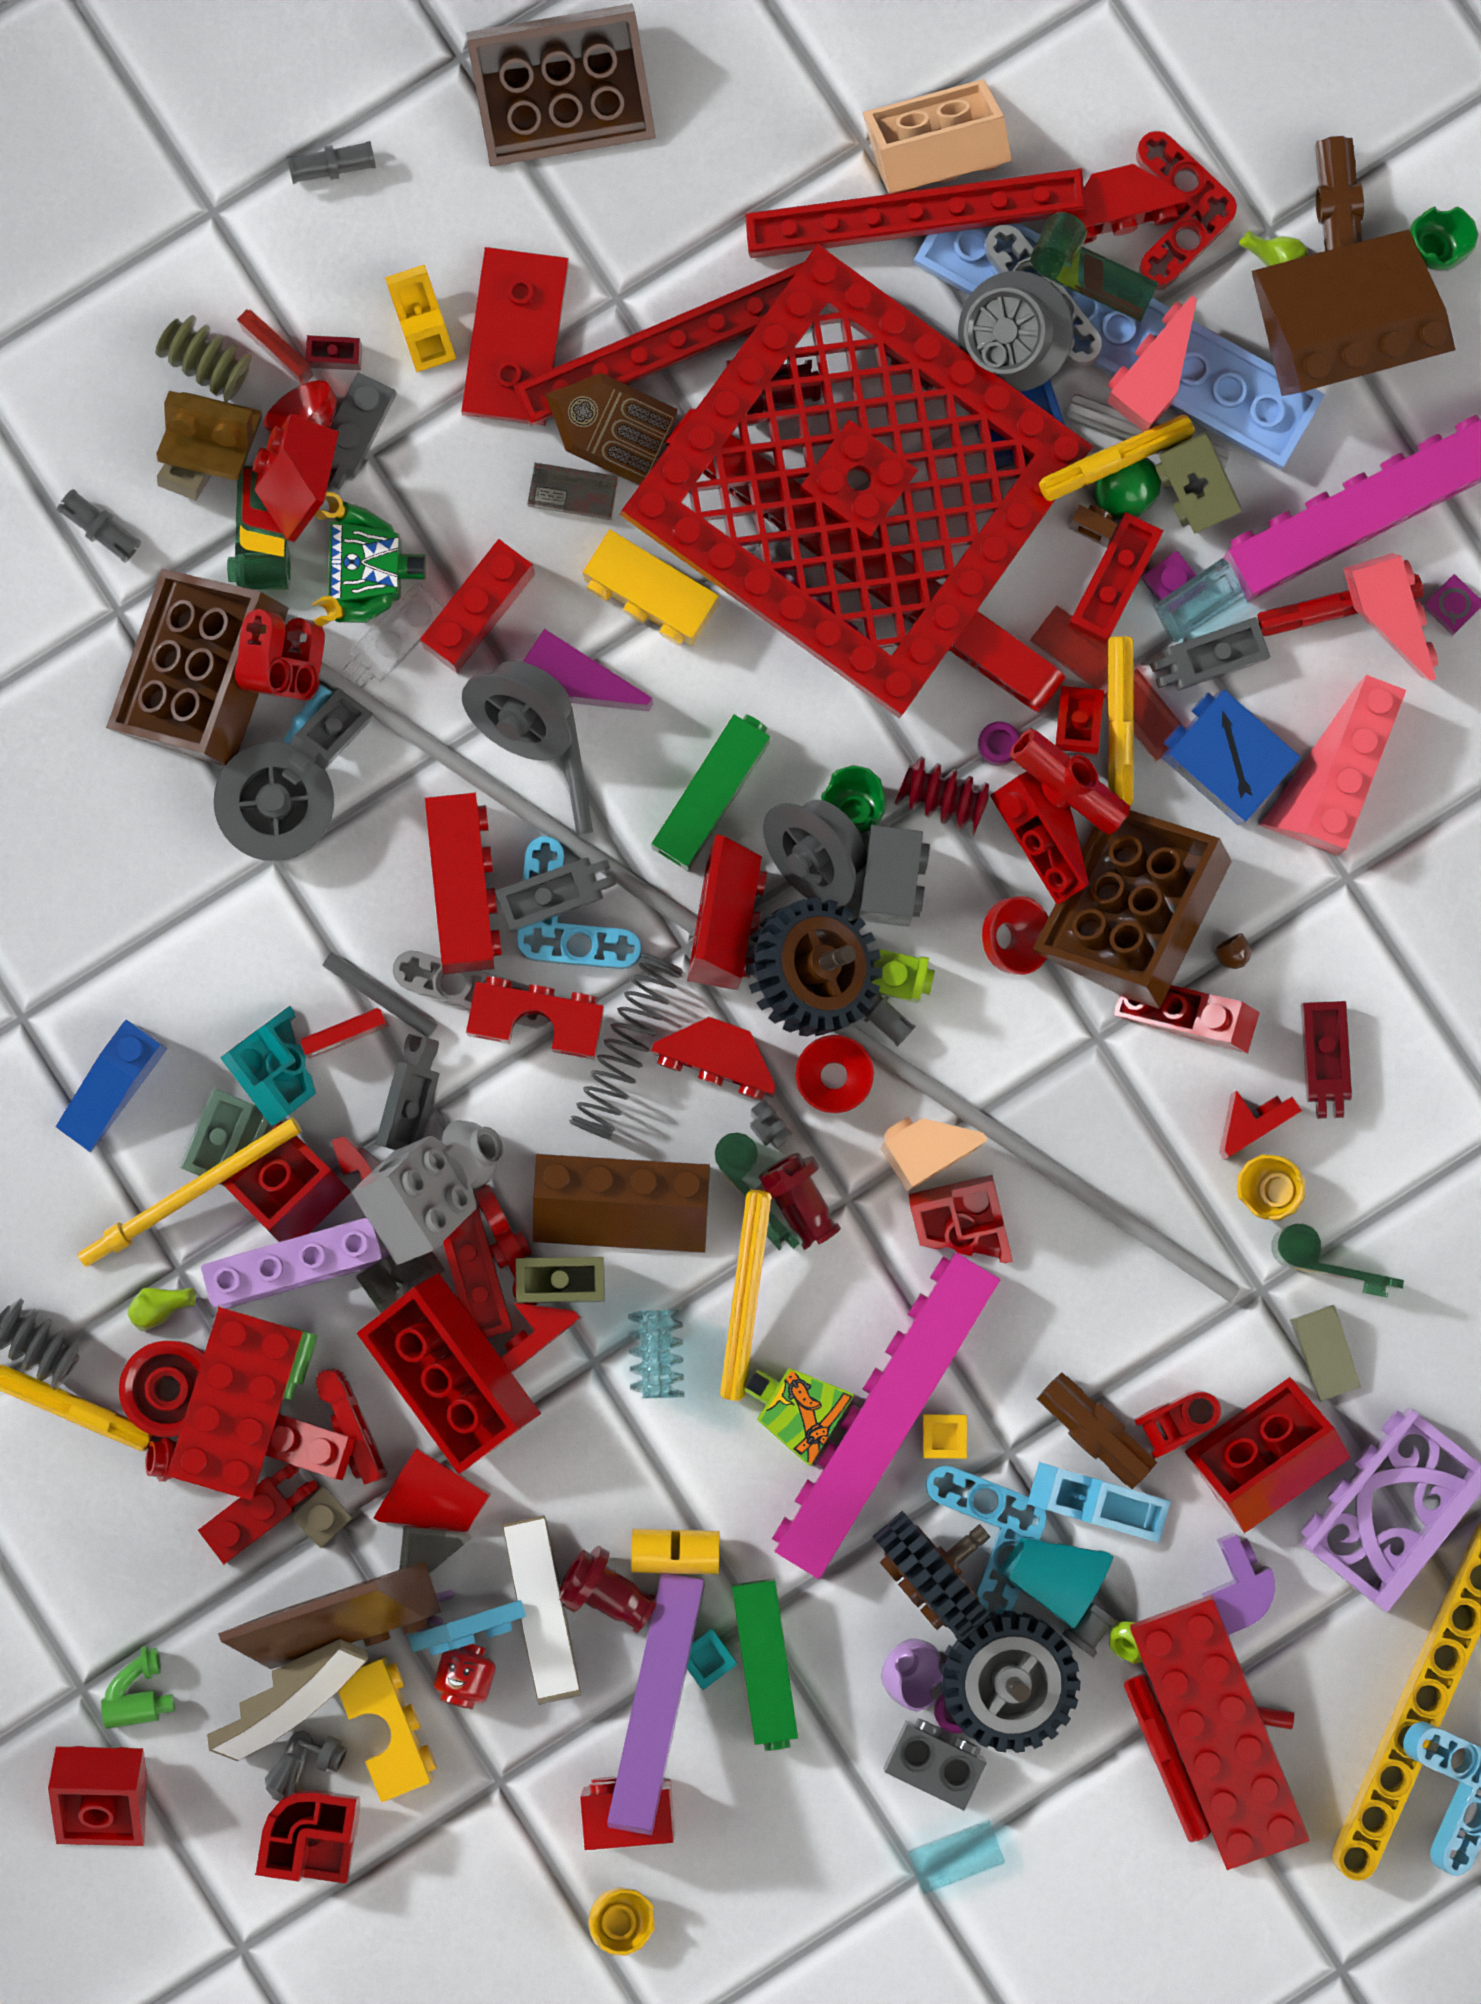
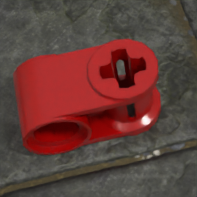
(1176, 1422)

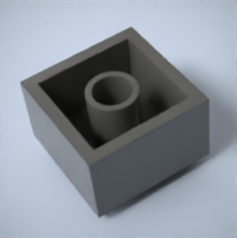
(891, 876)

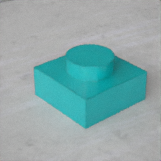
(709, 1659)

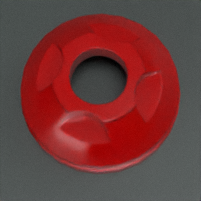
(310, 401)
(1025, 922)
(841, 1051)

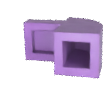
(1250, 1593)

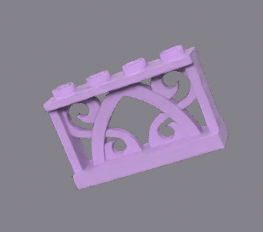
(293, 1264)
(1394, 1570)

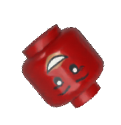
(464, 1676)

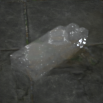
(393, 635)

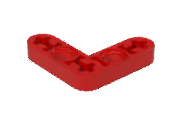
(1197, 205)

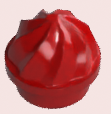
(159, 1458)

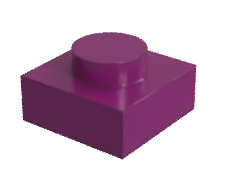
(1168, 576)

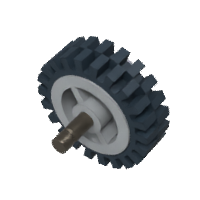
(1010, 1682)

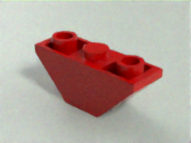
(1126, 198)
(719, 1054)

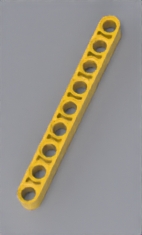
(1408, 1713)

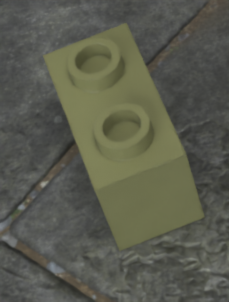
(1217, 500)

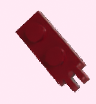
(1326, 1055)

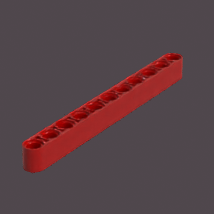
(981, 642)

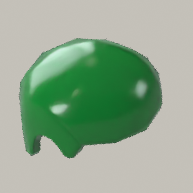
(1444, 237)
(1129, 490)
(858, 795)

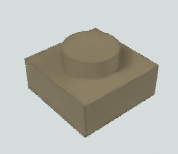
(182, 481)
(322, 1517)

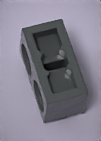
(930, 1773)

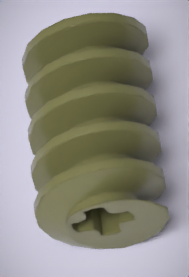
(203, 357)

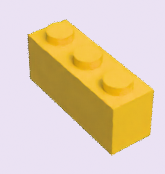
(649, 589)

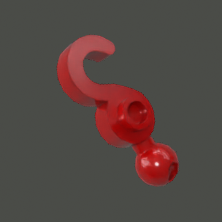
(507, 1245)

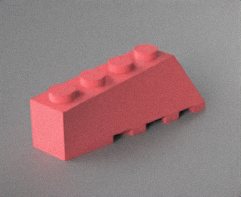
(1334, 779)

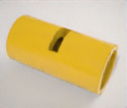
(675, 1551)

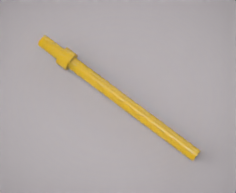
(121, 1235)

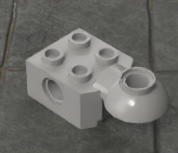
(428, 1187)

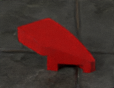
(353, 1157)

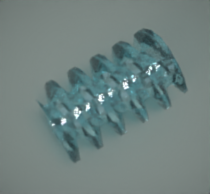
(656, 1354)

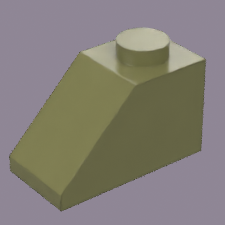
(560, 1280)

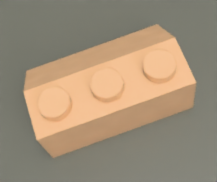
(938, 137)
(926, 1148)

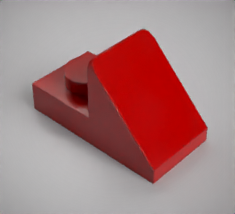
(1079, 721)
(1243, 1128)
(548, 1325)

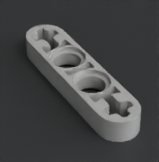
(1021, 246)
(463, 999)

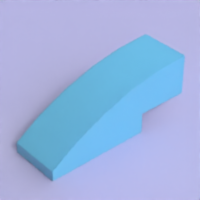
(1098, 1502)

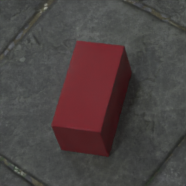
(334, 352)

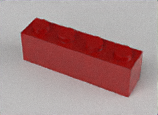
(460, 883)

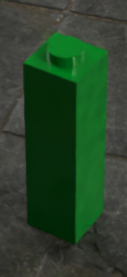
(712, 791)
(765, 1663)

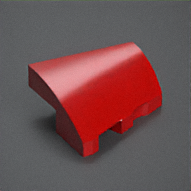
(962, 1218)
(432, 1496)

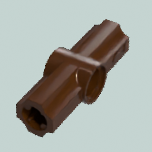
(1339, 195)
(1096, 1430)

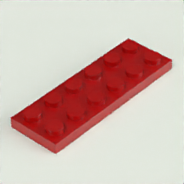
(1219, 1732)

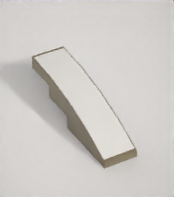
(546, 1621)
(295, 1695)

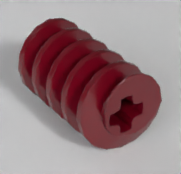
(943, 794)

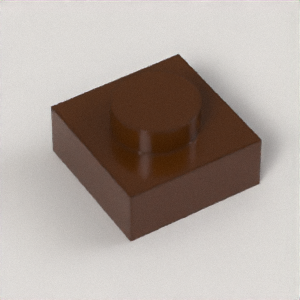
(1094, 524)

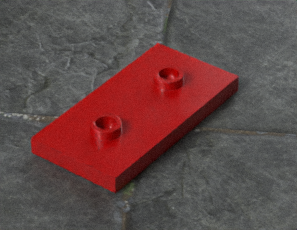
(513, 329)

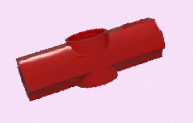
(1069, 781)

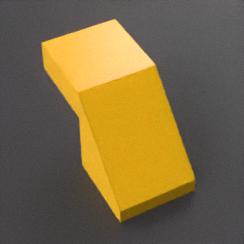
(420, 318)

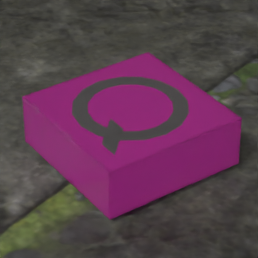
(1453, 604)

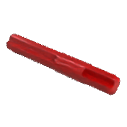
(1315, 611)
(1167, 1758)

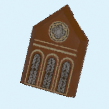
(611, 425)

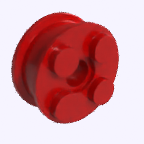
(141, 1381)

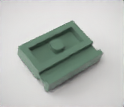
(222, 1131)

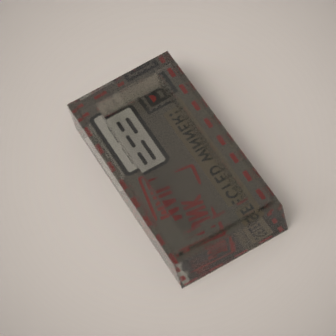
(573, 491)

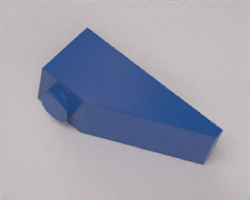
(110, 1084)

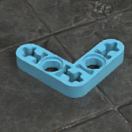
(551, 925)
(1008, 1534)
(1470, 1781)

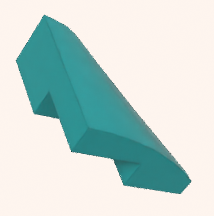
(272, 1068)
(1057, 1576)

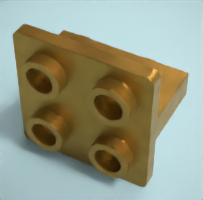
(207, 434)

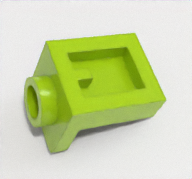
(904, 976)

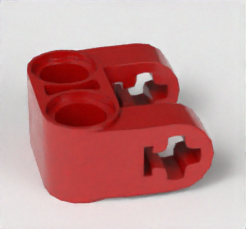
(277, 660)

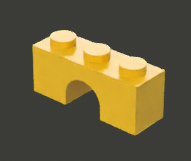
(404, 1762)

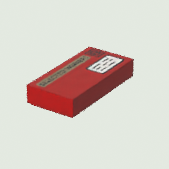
(344, 1033)

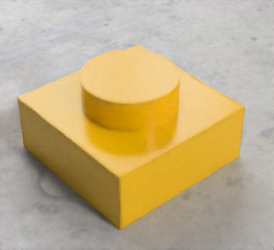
(945, 1436)

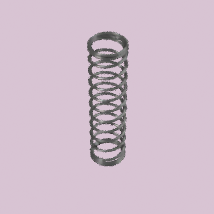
(606, 1130)

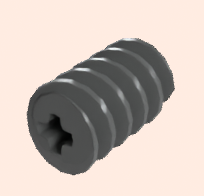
(37, 1344)

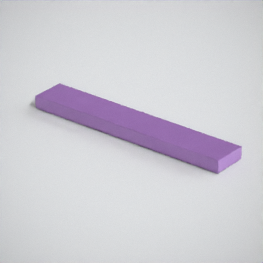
(656, 1704)

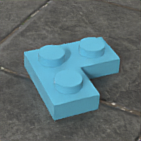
(461, 1631)

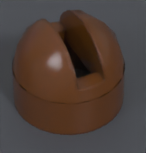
(1233, 952)

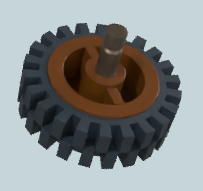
(813, 967)
(933, 1574)

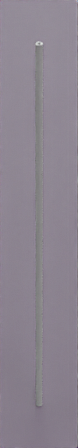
(874, 1048)

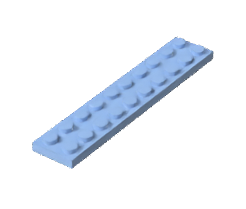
(1219, 381)

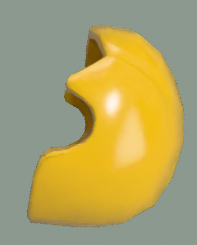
(1271, 1187)
(621, 1921)

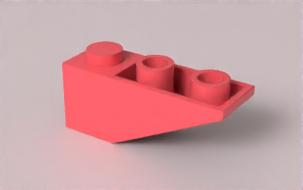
(1154, 379)
(1385, 601)

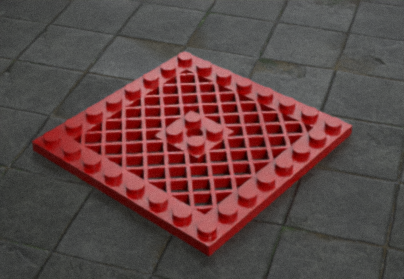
(756, 584)

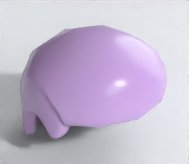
(912, 1673)

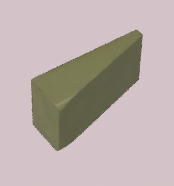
(1326, 1352)

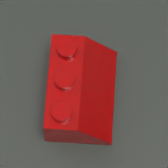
(726, 915)
(1268, 1454)

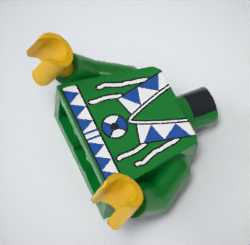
(363, 564)

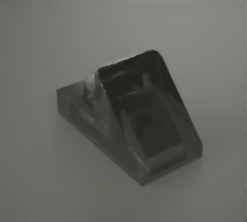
(388, 1282)

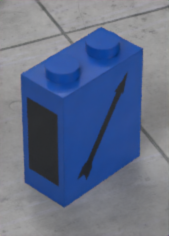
(1229, 755)

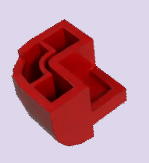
(310, 1837)

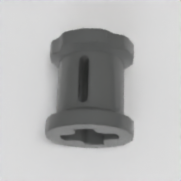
(1090, 1629)

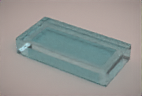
(1198, 600)
(956, 1856)

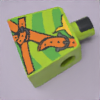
(799, 1409)

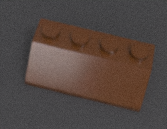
(620, 1203)

